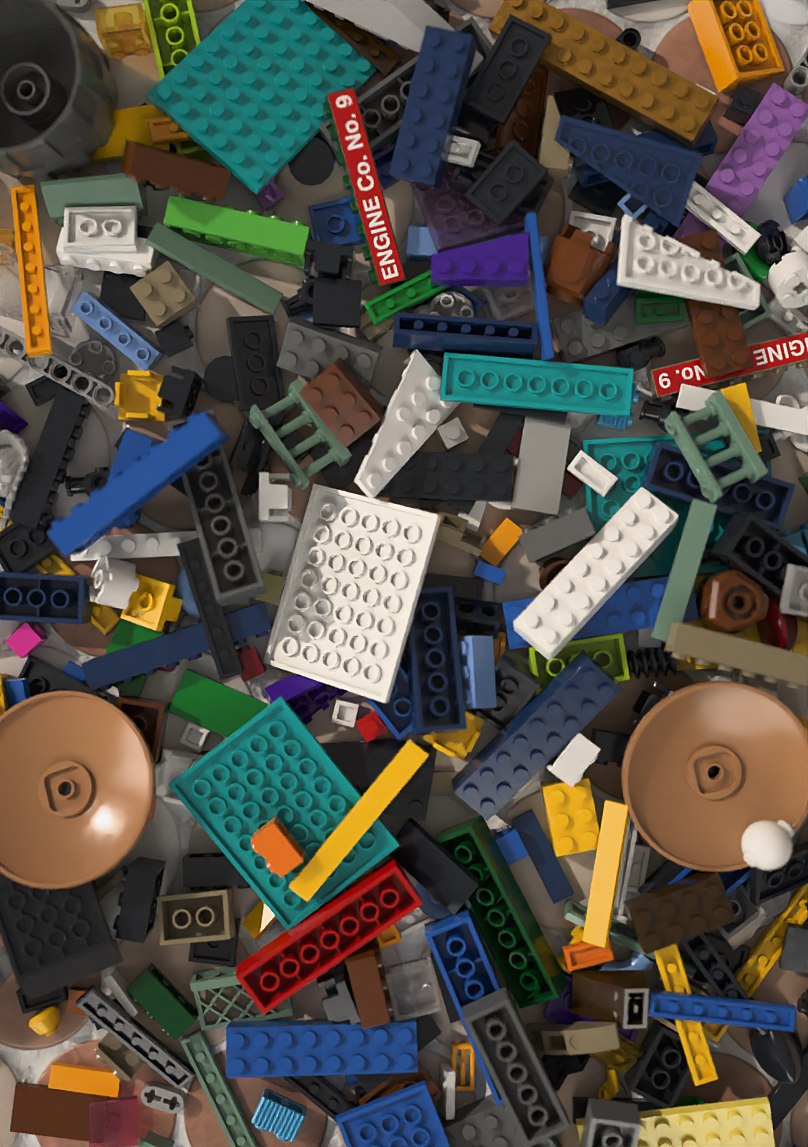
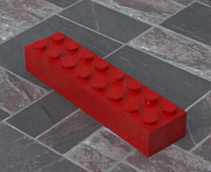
(328, 935)

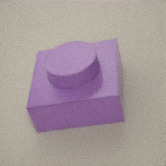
(269, 196)

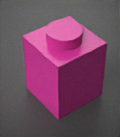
(27, 639)

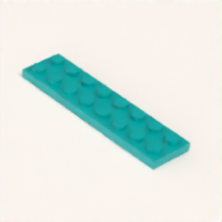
(537, 384)

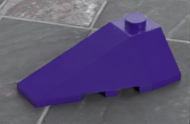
(303, 695)

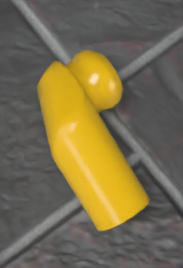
(611, 1085)

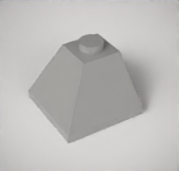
(747, 918)

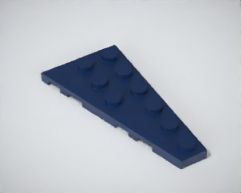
(643, 167)

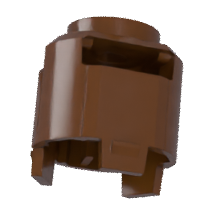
(575, 265)
(716, 602)

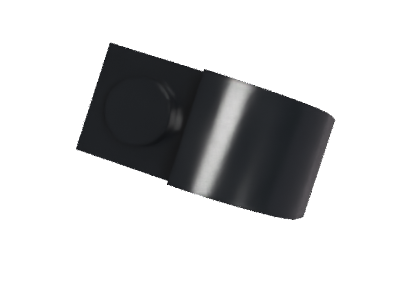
(561, 1066)

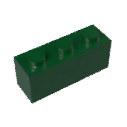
(163, 1001)

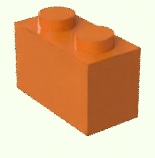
(277, 847)

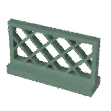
(221, 978)

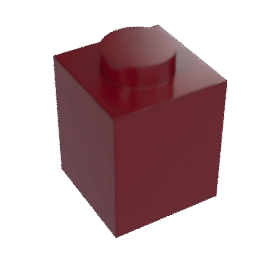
(251, 662)

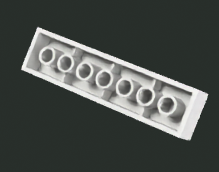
(595, 573)

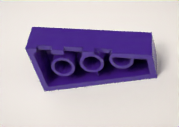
(484, 264)

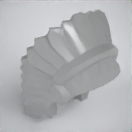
(13, 468)

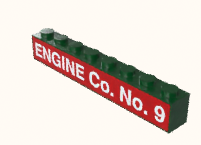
(364, 186)

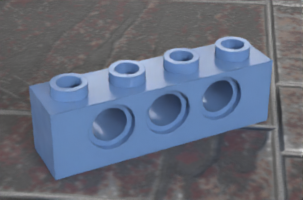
(118, 331)

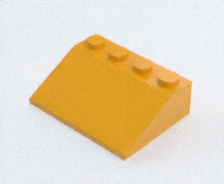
(735, 42)

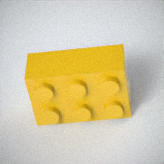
(570, 816)

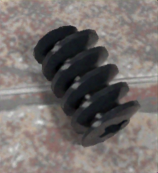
(650, 661)

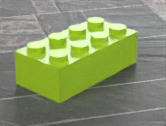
(604, 649)

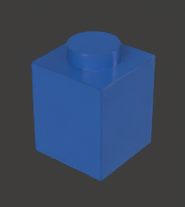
(510, 844)

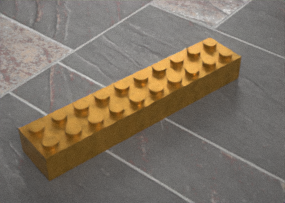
(615, 72)

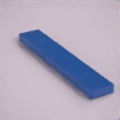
(539, 288)
(722, 1010)

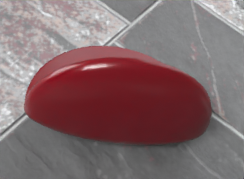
(777, 628)

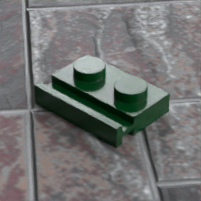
(657, 307)

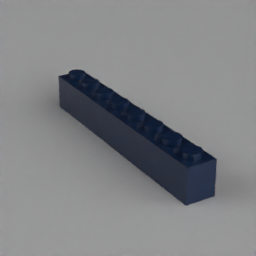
(170, 648)

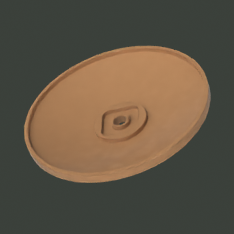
(104, 757)
(759, 777)

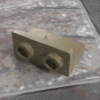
(118, 1056)

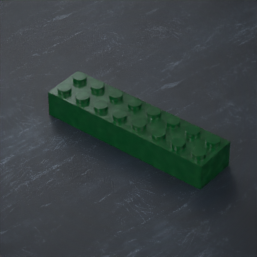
(505, 916)

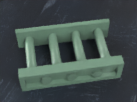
(735, 436)
(336, 450)

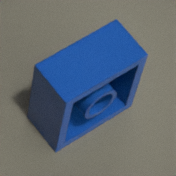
(488, 572)

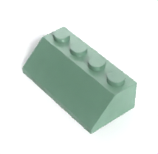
(93, 192)

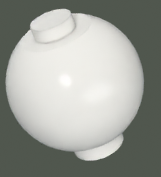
(767, 844)

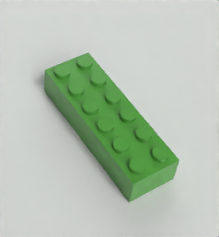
(238, 230)

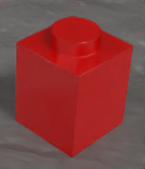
(371, 725)

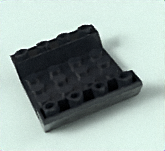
(54, 935)

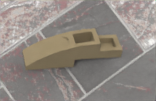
(454, 532)
(576, 1038)

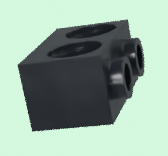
(477, 617)

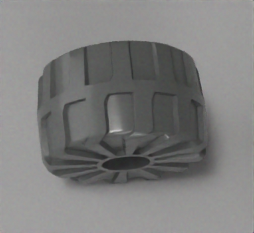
(70, 87)

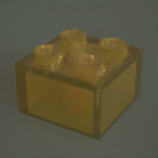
(124, 30)

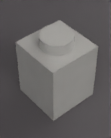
(452, 434)

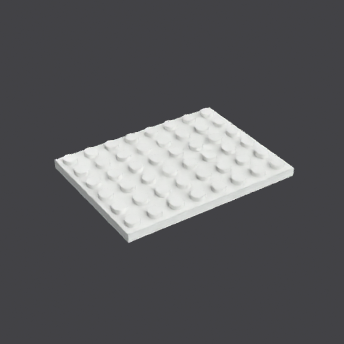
(352, 591)

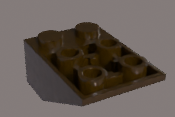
(611, 997)

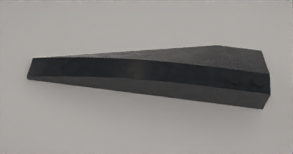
(366, 761)

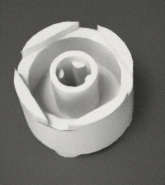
(790, 280)
(113, 582)

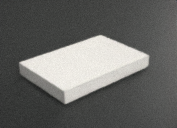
(100, 229)

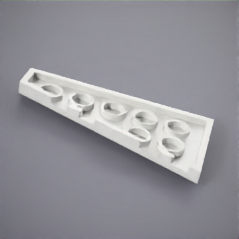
(675, 269)
(406, 425)

